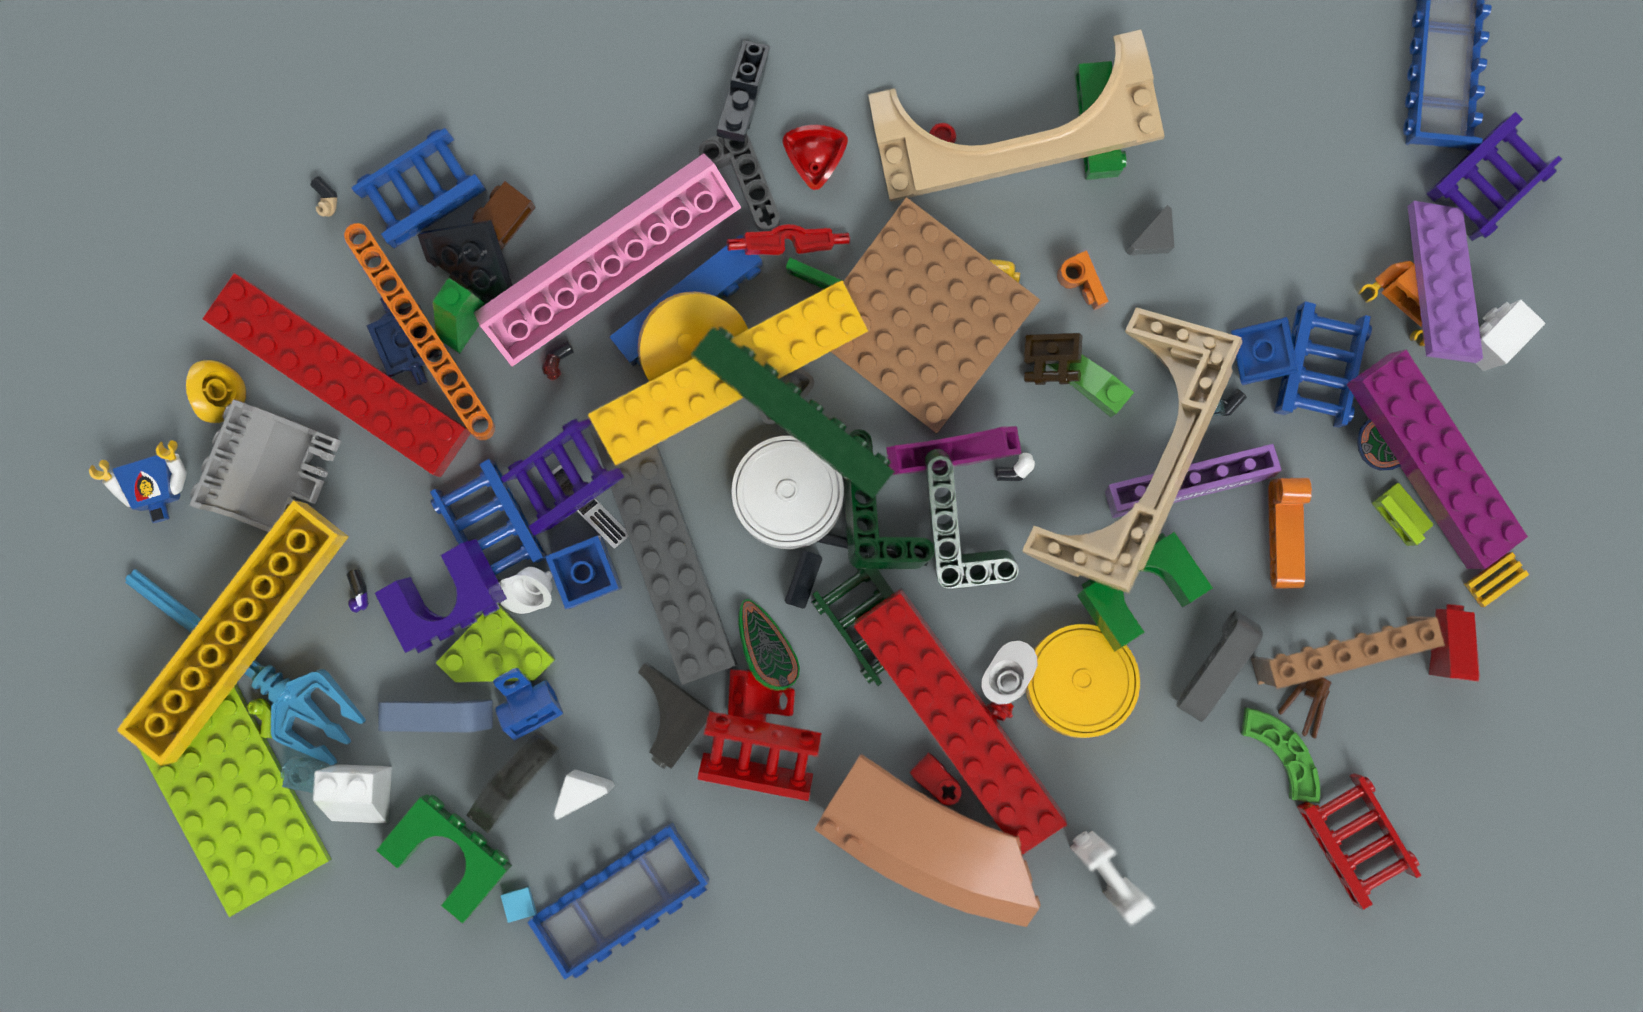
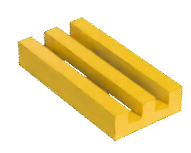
(1515, 567)

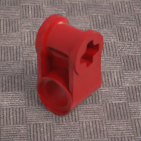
(933, 777)

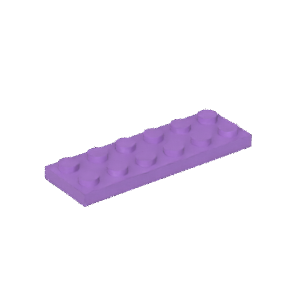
(1444, 282)

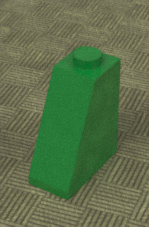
(455, 315)

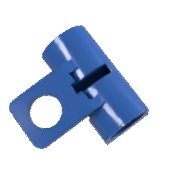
(526, 704)

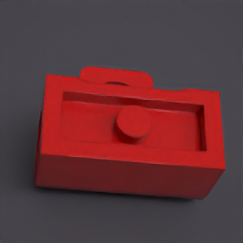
(753, 700)

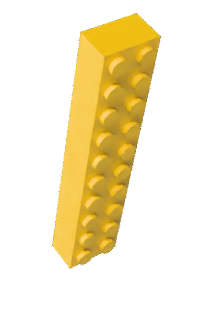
(694, 392)
(232, 633)

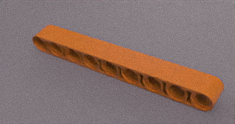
(410, 322)

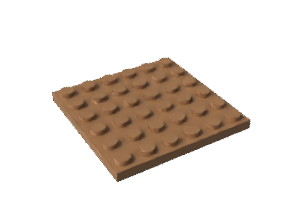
(930, 314)

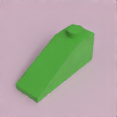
(1099, 386)

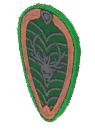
(766, 648)

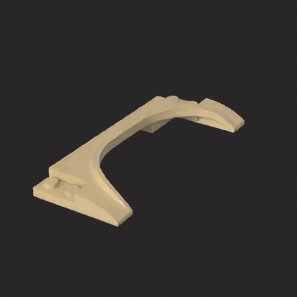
(1119, 118)
(1201, 369)

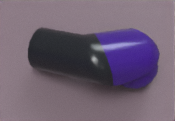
(359, 590)

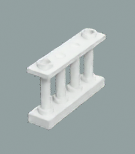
(1120, 891)

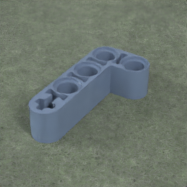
(435, 716)

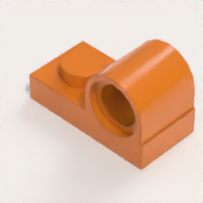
(1093, 290)

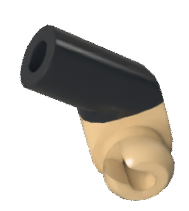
(328, 199)

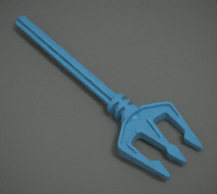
(288, 696)

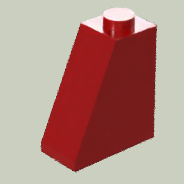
(1459, 654)

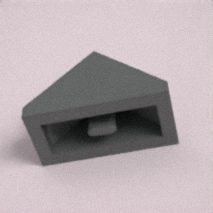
(1157, 237)

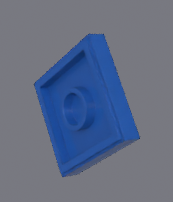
(1265, 351)

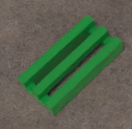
(810, 274)

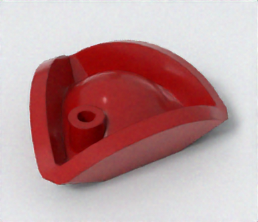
(815, 152)

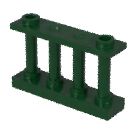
(822, 606)

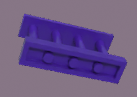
(1488, 151)
(583, 491)

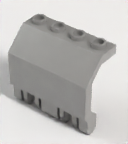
(260, 466)

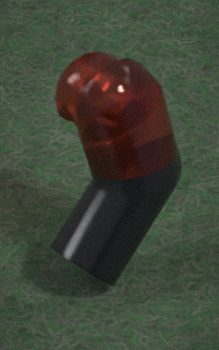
(553, 358)

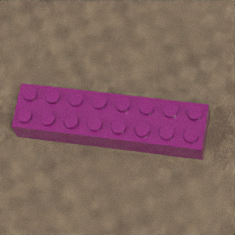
(1437, 460)

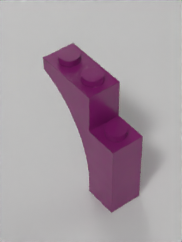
(961, 449)

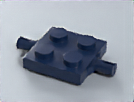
(395, 347)

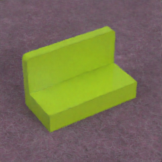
(1403, 515)

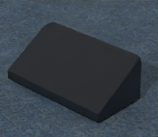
(803, 579)

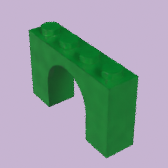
(1168, 561)
(483, 864)

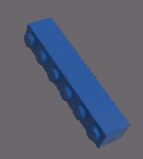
(716, 277)

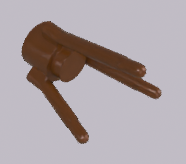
(1317, 691)

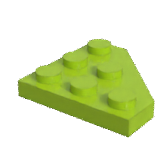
(492, 649)

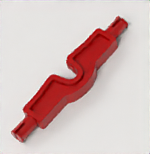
(774, 241)

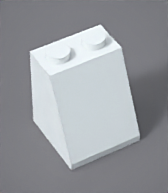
(354, 792)

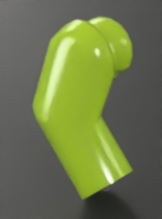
(262, 710)

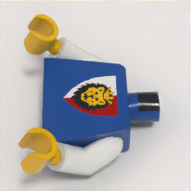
(147, 482)

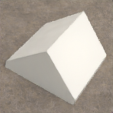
(580, 790)

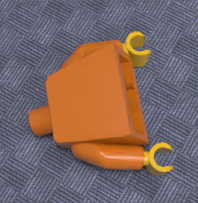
(1401, 289)

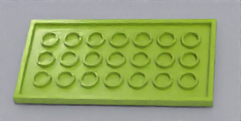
(236, 812)

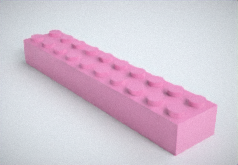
(607, 260)

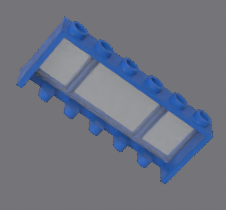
(1446, 73)
(619, 902)

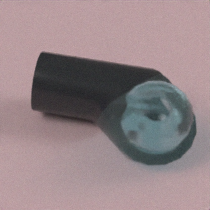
(1228, 406)

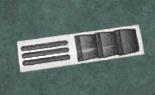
(594, 513)

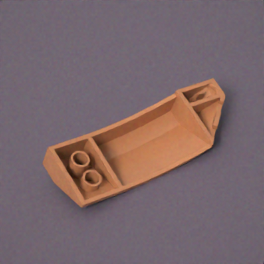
(929, 846)

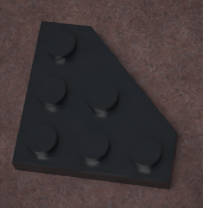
(469, 256)

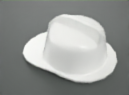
(527, 590)
(1009, 672)

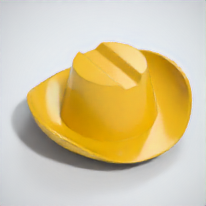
(212, 388)

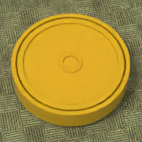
(677, 328)
(1082, 682)

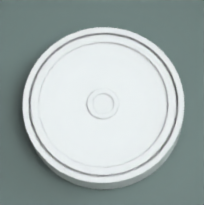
(786, 494)

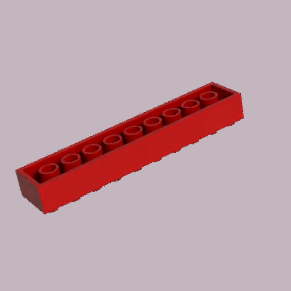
(337, 375)
(960, 721)

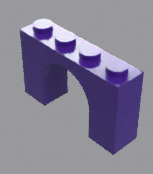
(476, 594)

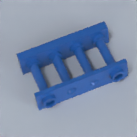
(443, 201)
(1304, 321)
(502, 501)

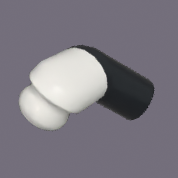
(1018, 471)

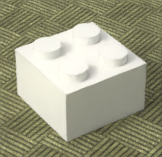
(1506, 333)

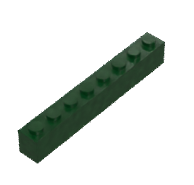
(792, 412)

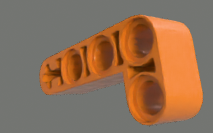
(1286, 531)

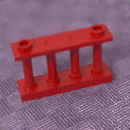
(757, 776)
(1331, 840)

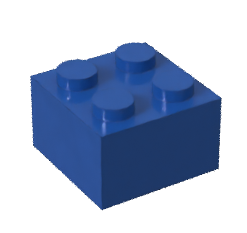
(583, 572)

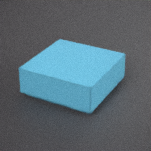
(518, 904)

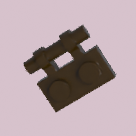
(1053, 349)

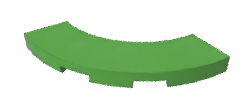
(1289, 748)

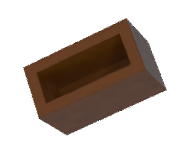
(507, 211)

